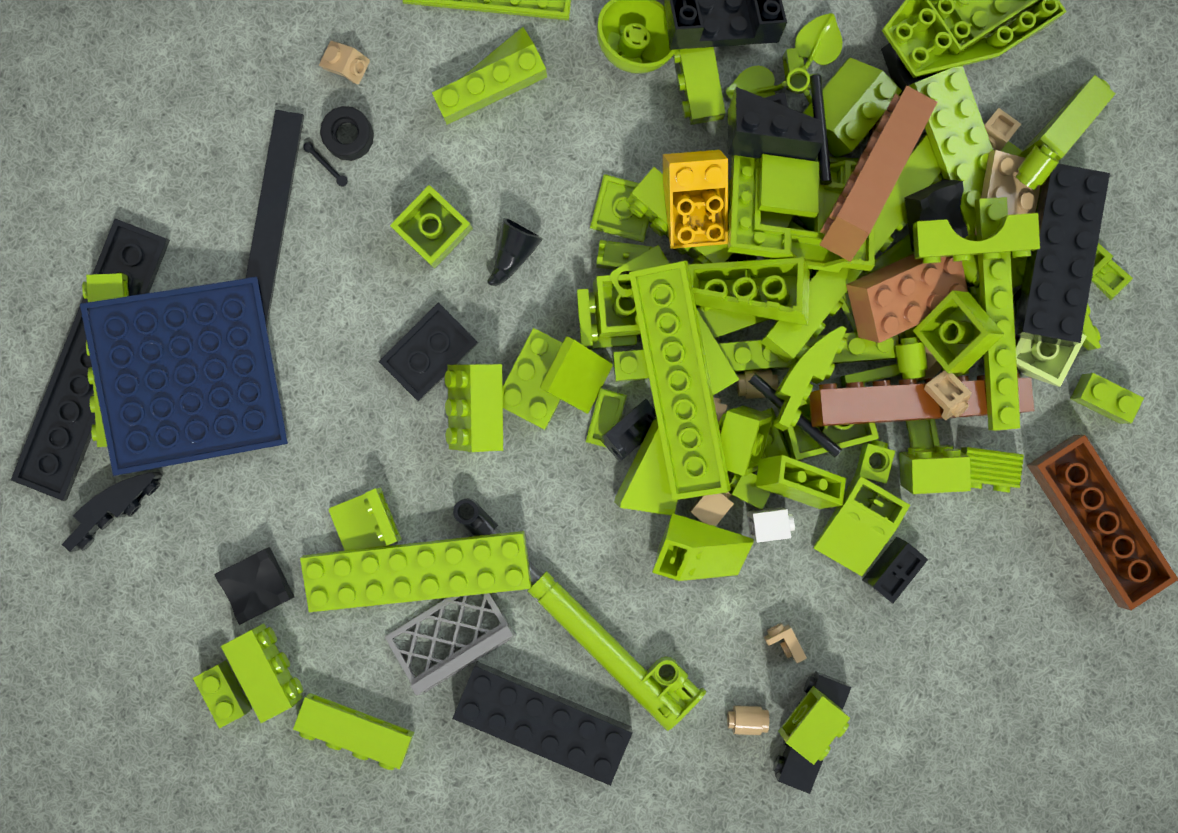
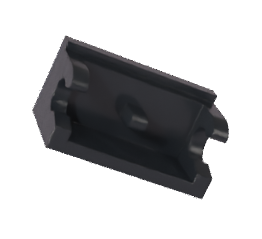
(629, 431)
(895, 569)

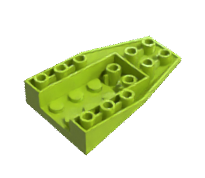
(962, 32)

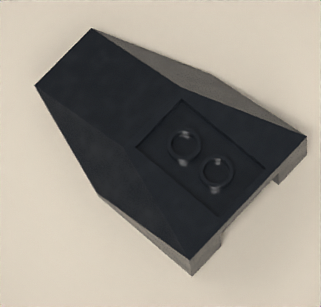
(723, 22)

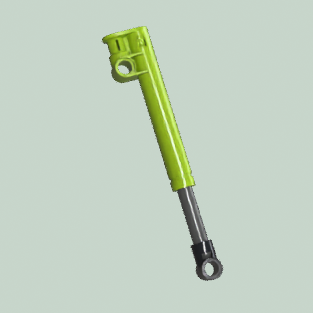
(656, 694)

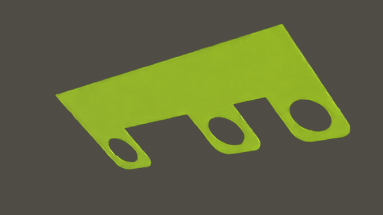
(719, 369)

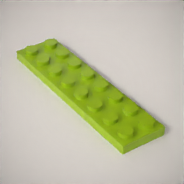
(961, 144)
(680, 380)
(416, 571)

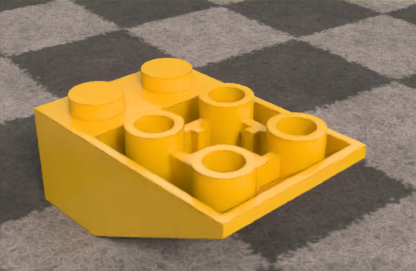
(696, 198)

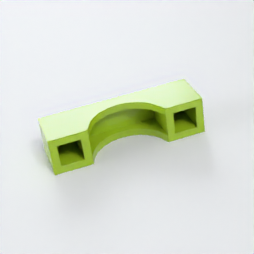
(1014, 234)

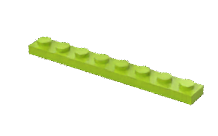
(997, 302)

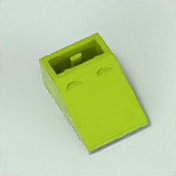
(861, 525)
(699, 550)

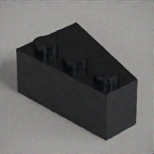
(770, 128)

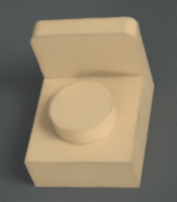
(1001, 129)
(949, 394)
(790, 645)

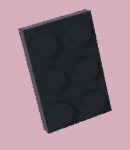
(426, 350)

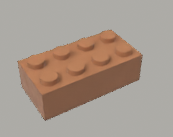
(902, 295)

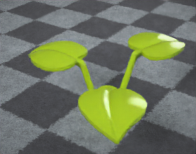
(817, 41)

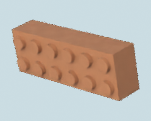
(876, 173)

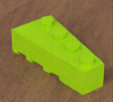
(756, 287)

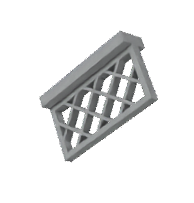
(458, 660)

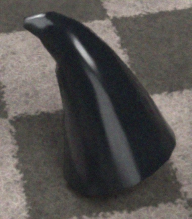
(513, 250)

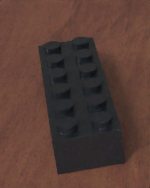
(1062, 269)
(543, 723)

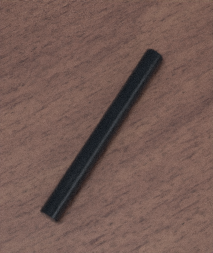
(819, 113)
(804, 423)

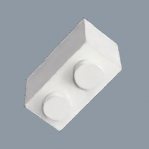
(770, 524)

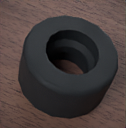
(334, 120)

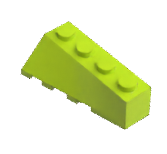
(498, 75)

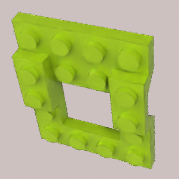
(752, 238)

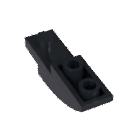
(118, 500)

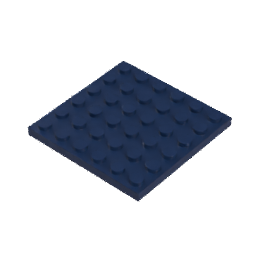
(183, 375)

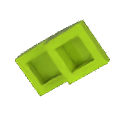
(1108, 275)

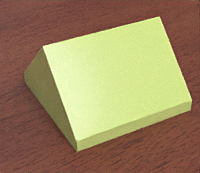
(1046, 360)

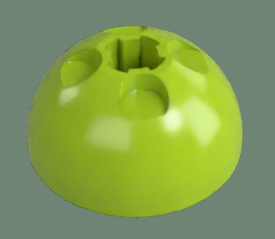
(634, 35)

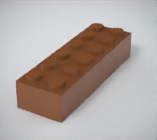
(1102, 522)

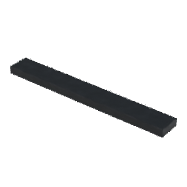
(274, 203)

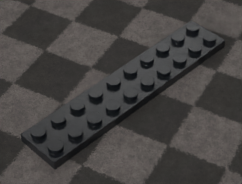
(64, 417)

